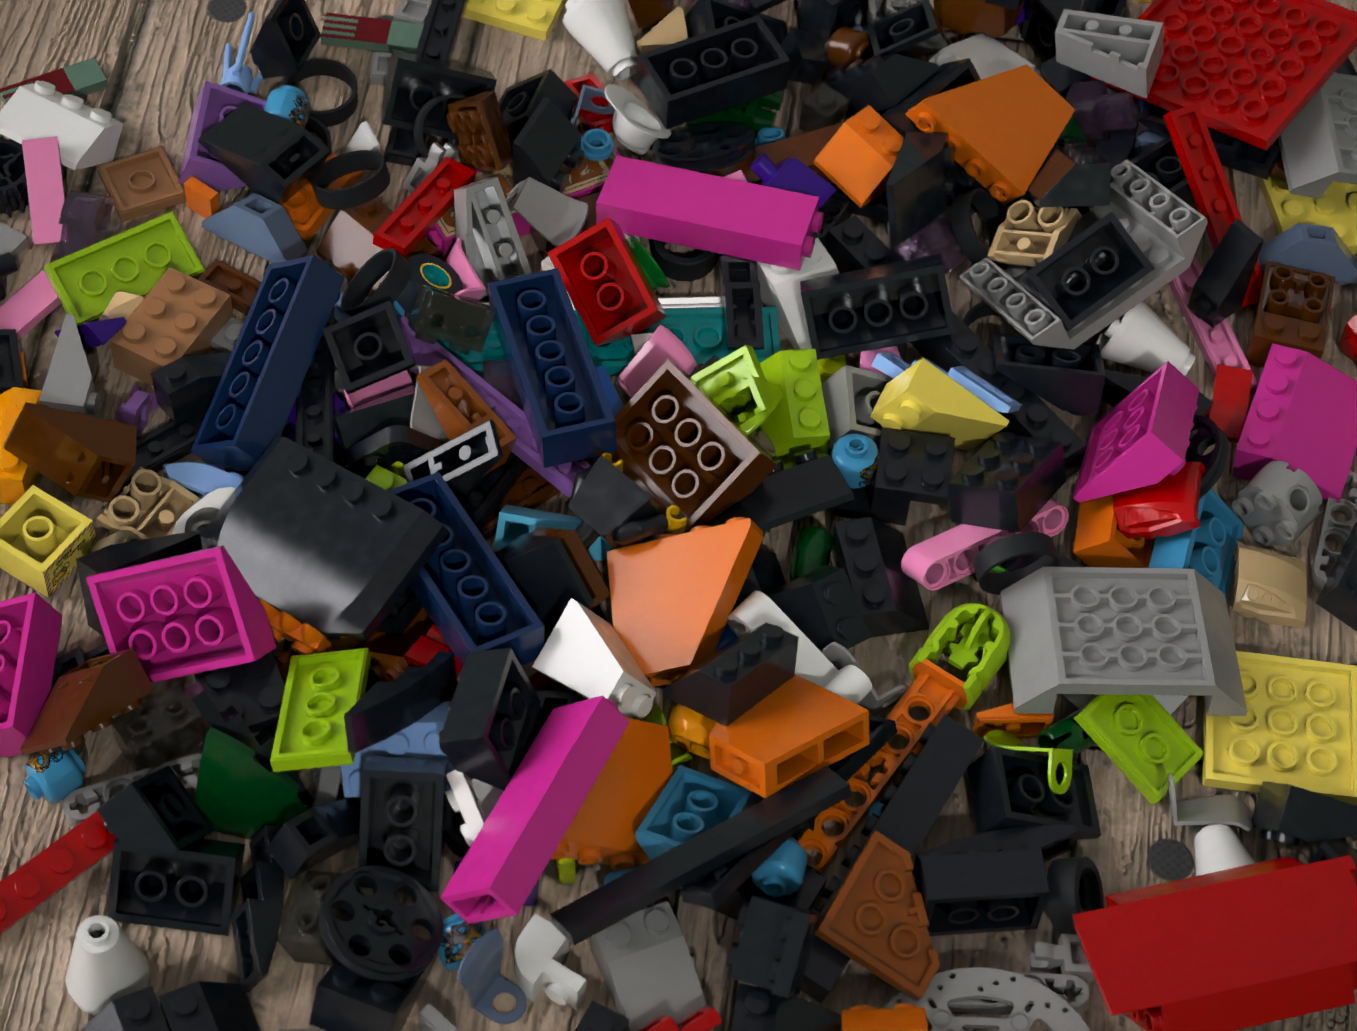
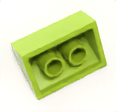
(801, 415)

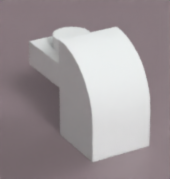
(539, 966)

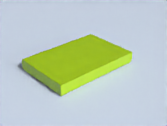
(1140, 740)

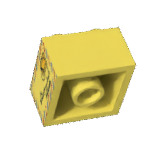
(43, 540)

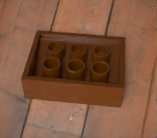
(686, 448)

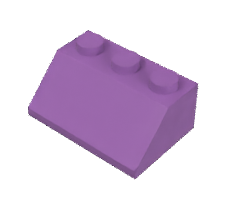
(211, 107)

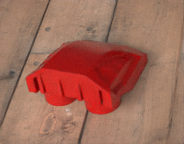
(1161, 507)

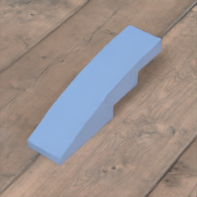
(893, 366)

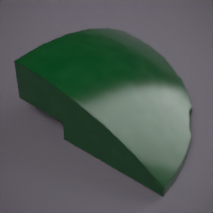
(239, 792)

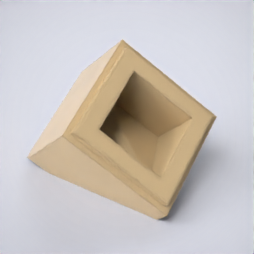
(121, 305)

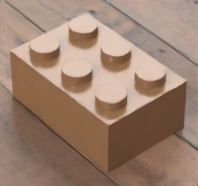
(169, 324)

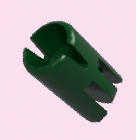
(810, 551)
(1066, 735)

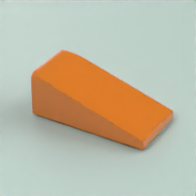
(1019, 724)

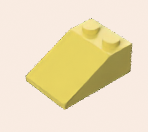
(935, 404)

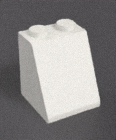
(594, 662)

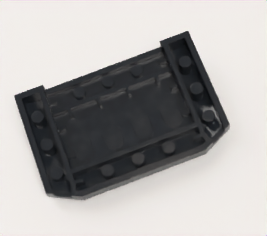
(323, 540)

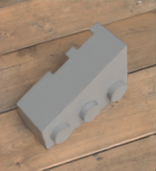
(1111, 48)
(488, 232)

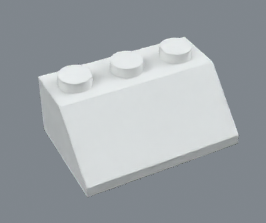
(83, 133)

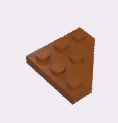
(883, 919)

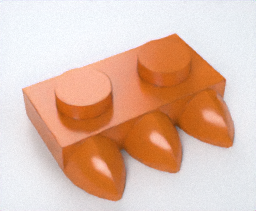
(303, 636)

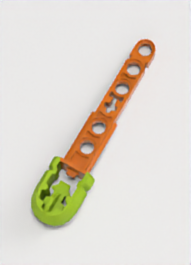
(937, 692)

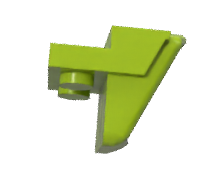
(740, 388)

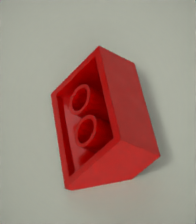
(607, 283)

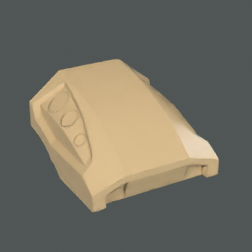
(1032, 233)
(147, 506)
(1269, 586)

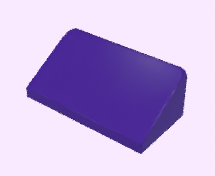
(98, 332)

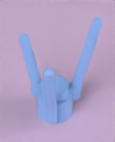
(240, 76)

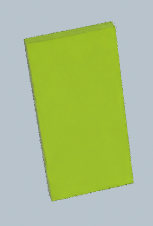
(121, 263)
(314, 706)

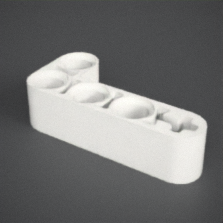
(810, 661)

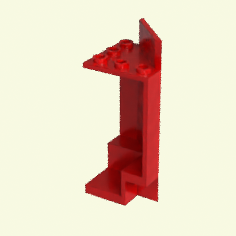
(1228, 946)

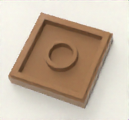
(142, 184)

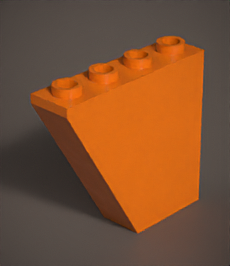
(998, 127)
(678, 593)
(788, 737)
(620, 800)

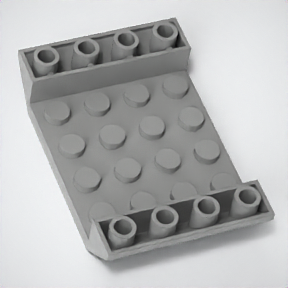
(1322, 139)
(1154, 218)
(1120, 637)

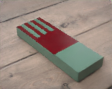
(370, 33)
(74, 80)

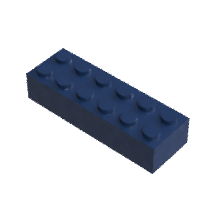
(268, 363)
(552, 368)
(467, 585)

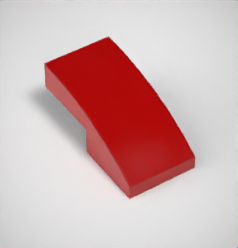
(590, 119)
(1231, 400)
(702, 1020)

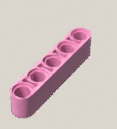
(952, 553)

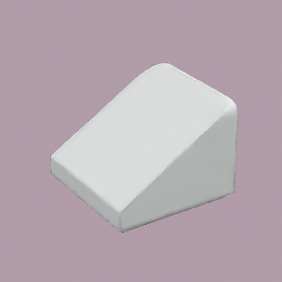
(363, 140)

